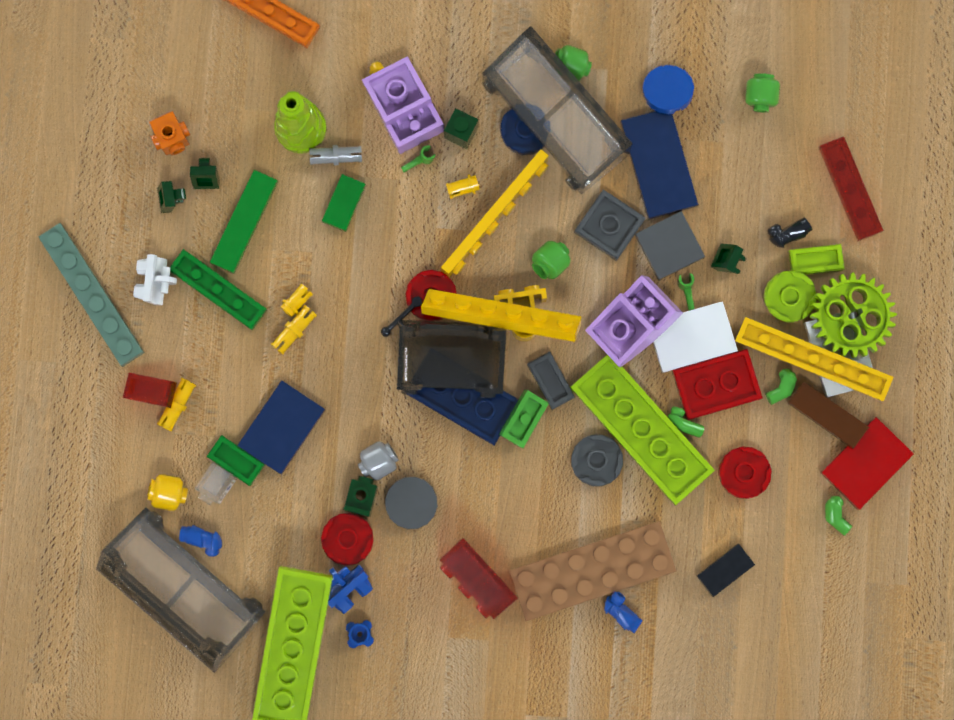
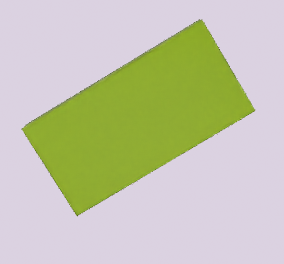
(817, 259)

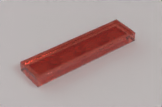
(850, 188)

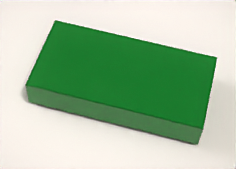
(343, 203)
(235, 460)

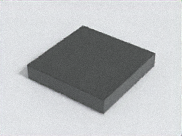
(609, 225)
(669, 245)

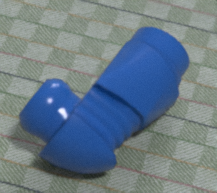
(199, 537)
(625, 617)

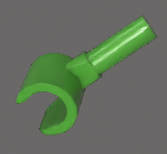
(420, 159)
(687, 290)

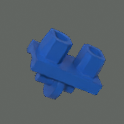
(344, 583)

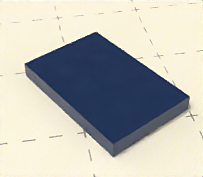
(281, 427)

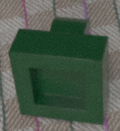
(205, 175)
(169, 197)
(727, 258)

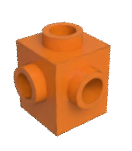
(169, 134)

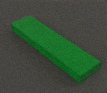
(244, 221)
(217, 289)

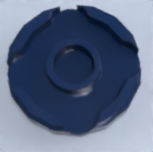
(518, 136)

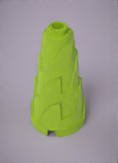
(299, 123)

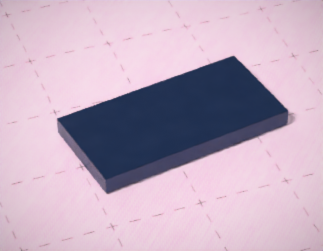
(659, 164)
(469, 410)

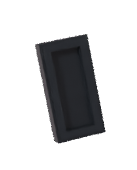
(725, 570)

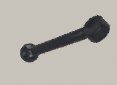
(416, 302)

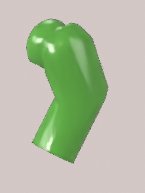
(785, 388)
(685, 425)

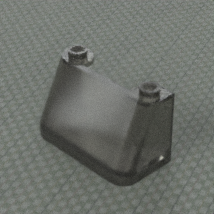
(450, 356)

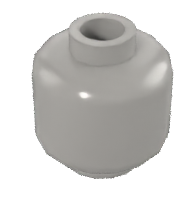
(378, 460)

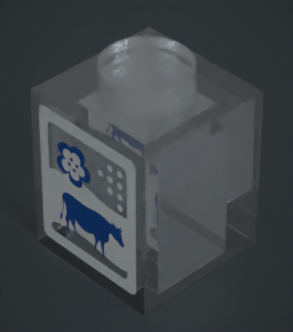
(215, 484)

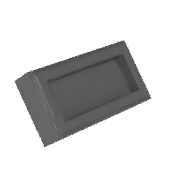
(550, 380)

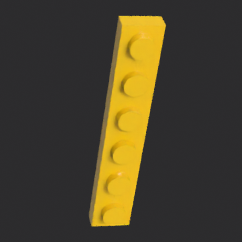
(489, 223)
(501, 315)
(814, 359)

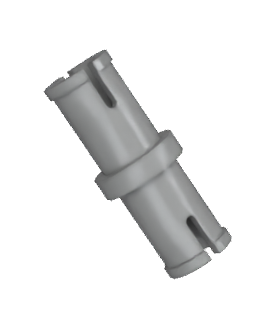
(335, 155)

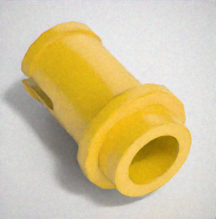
(463, 186)
(296, 300)

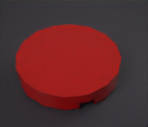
(421, 284)
(745, 472)
(347, 539)

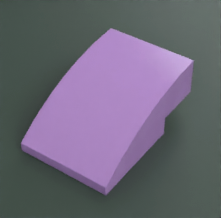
(403, 105)
(633, 321)

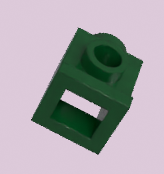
(365, 506)

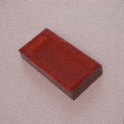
(150, 390)

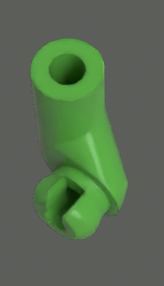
(833, 515)

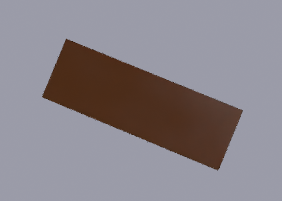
(828, 415)

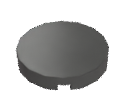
(597, 460)
(411, 503)

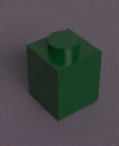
(461, 128)

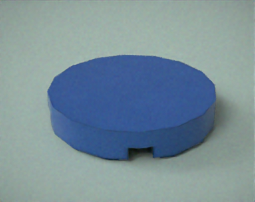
(668, 89)

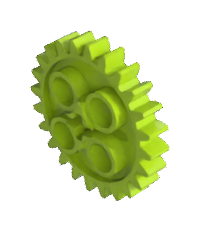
(873, 303)

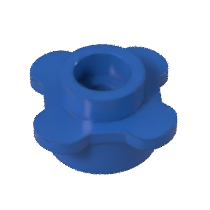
(354, 639)

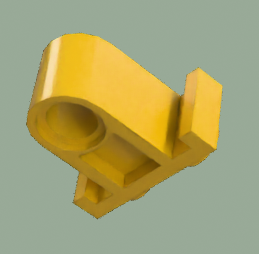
(522, 298)

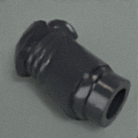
(793, 232)

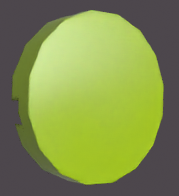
(790, 296)

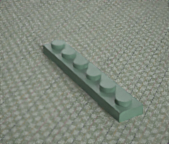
(91, 294)

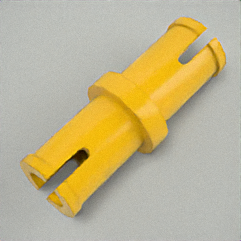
(293, 330)
(180, 399)

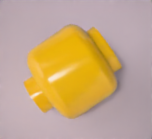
(166, 492)

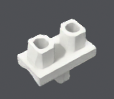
(156, 279)

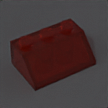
(477, 579)

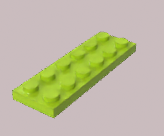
(642, 429)
(292, 645)

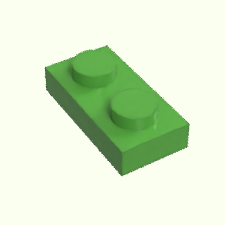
(523, 418)

